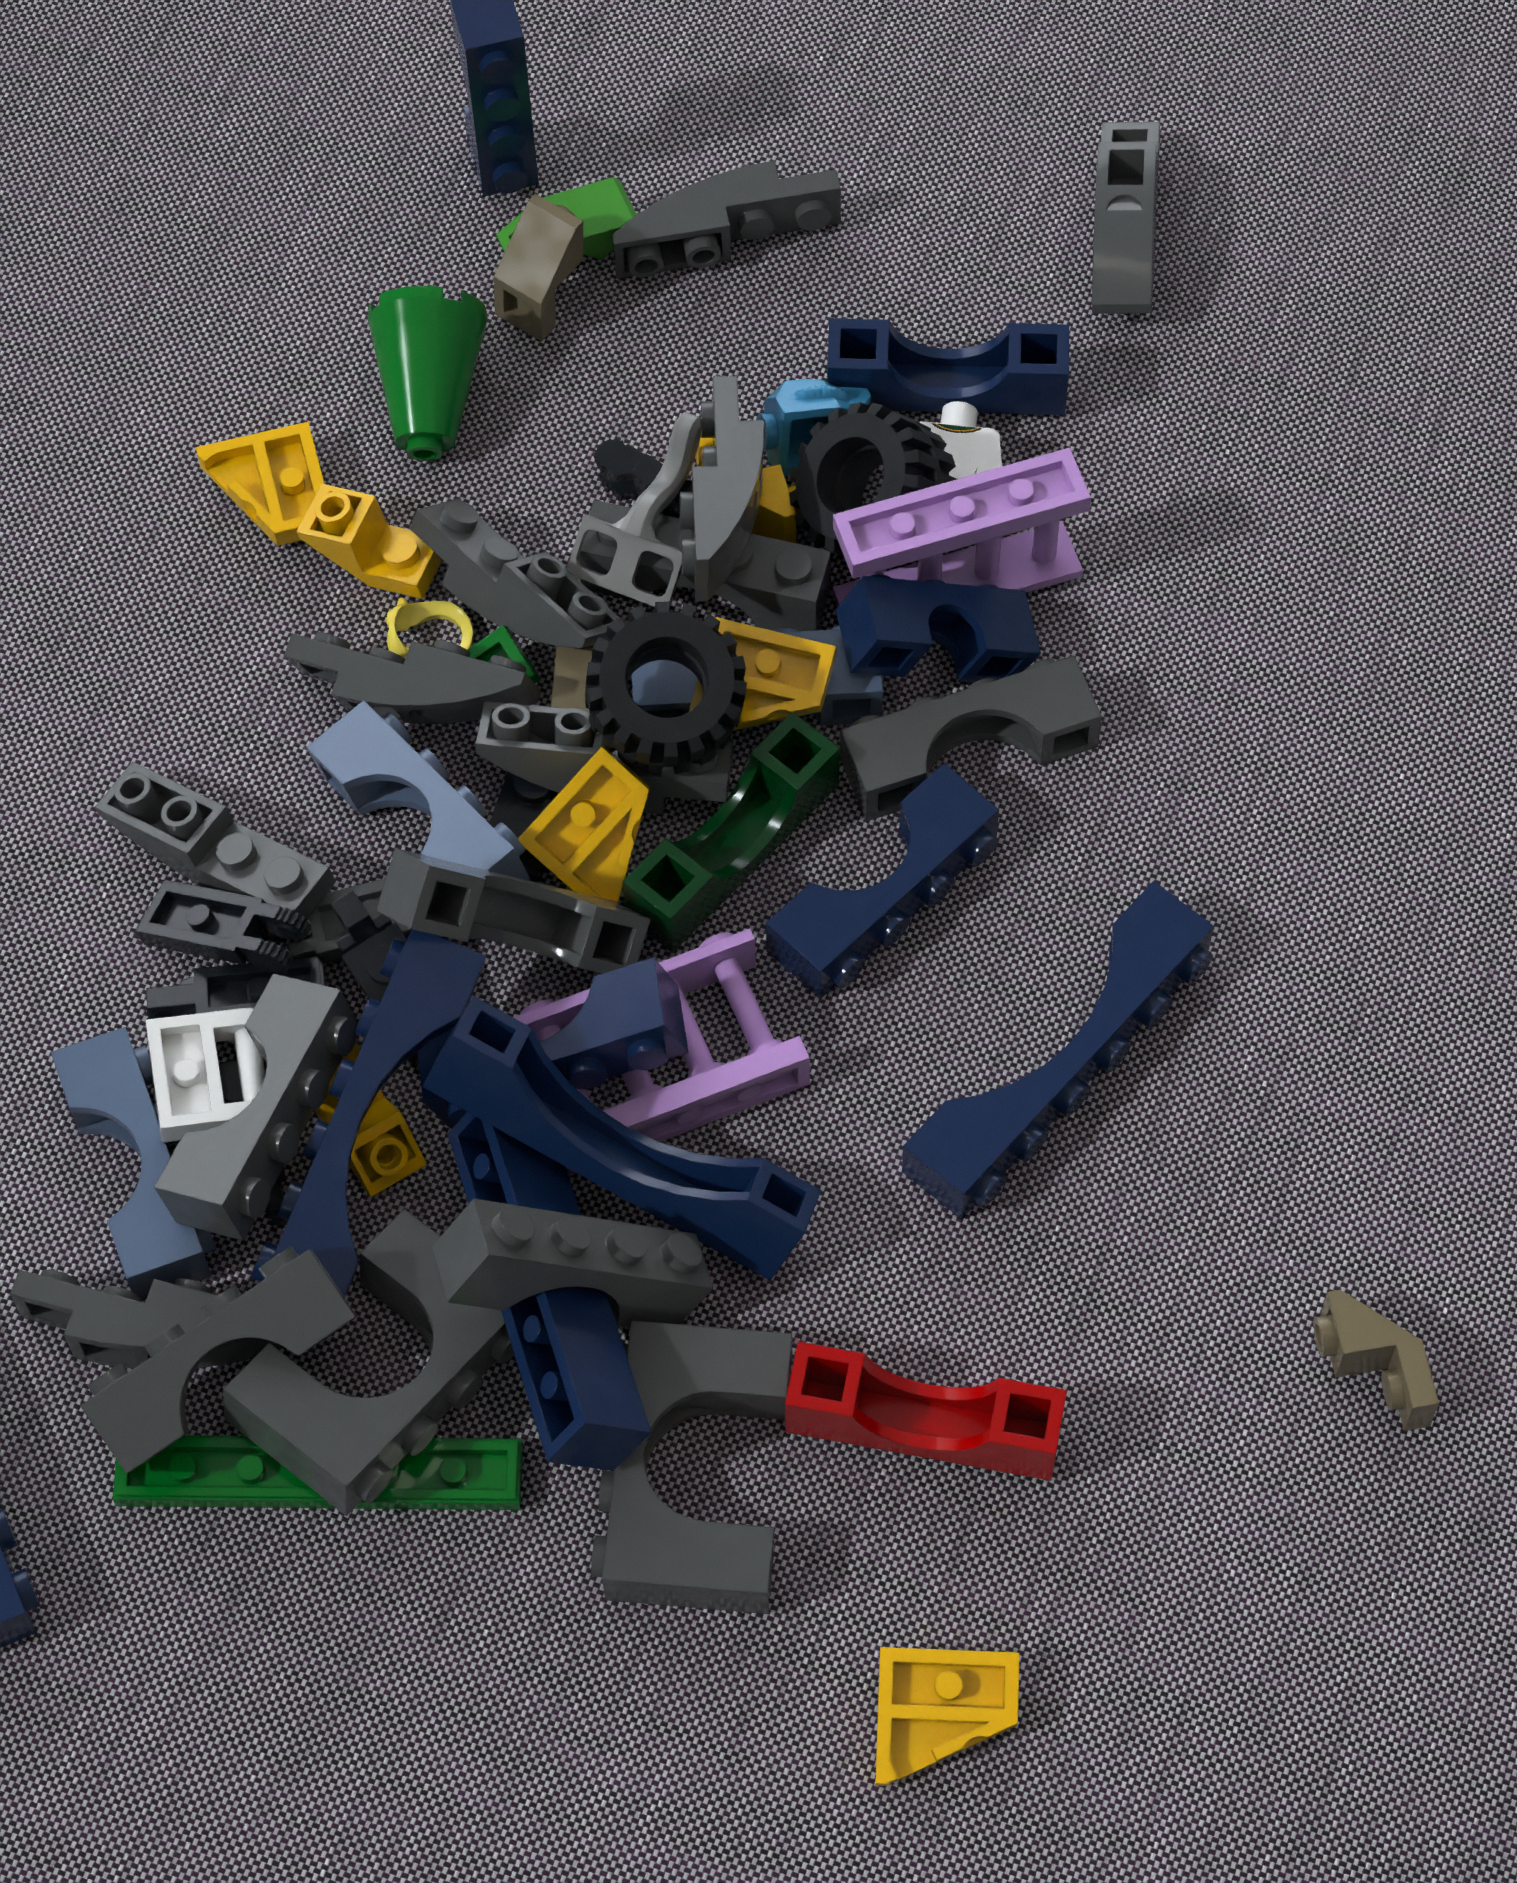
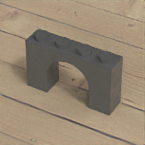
(350, 1443)
(648, 1547)

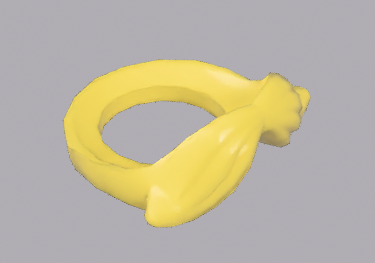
(413, 614)

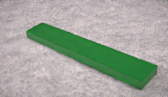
(242, 1475)

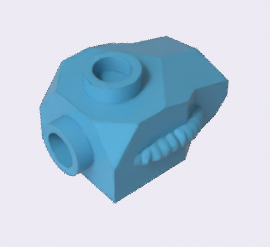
(795, 410)

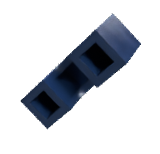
(893, 621)

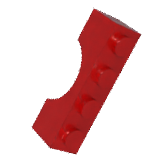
(988, 1426)

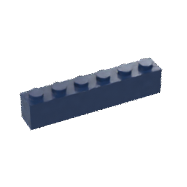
(563, 1336)

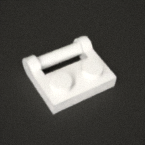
(189, 1073)

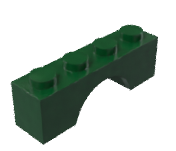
(775, 794)

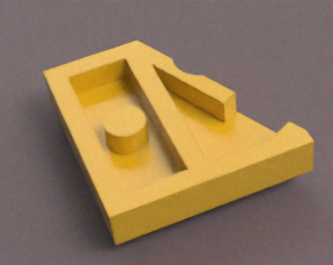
(268, 477)
(780, 674)
(591, 827)
(940, 1705)

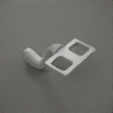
(636, 530)

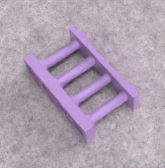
(968, 513)
(711, 1087)

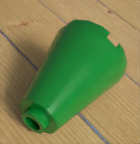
(426, 363)

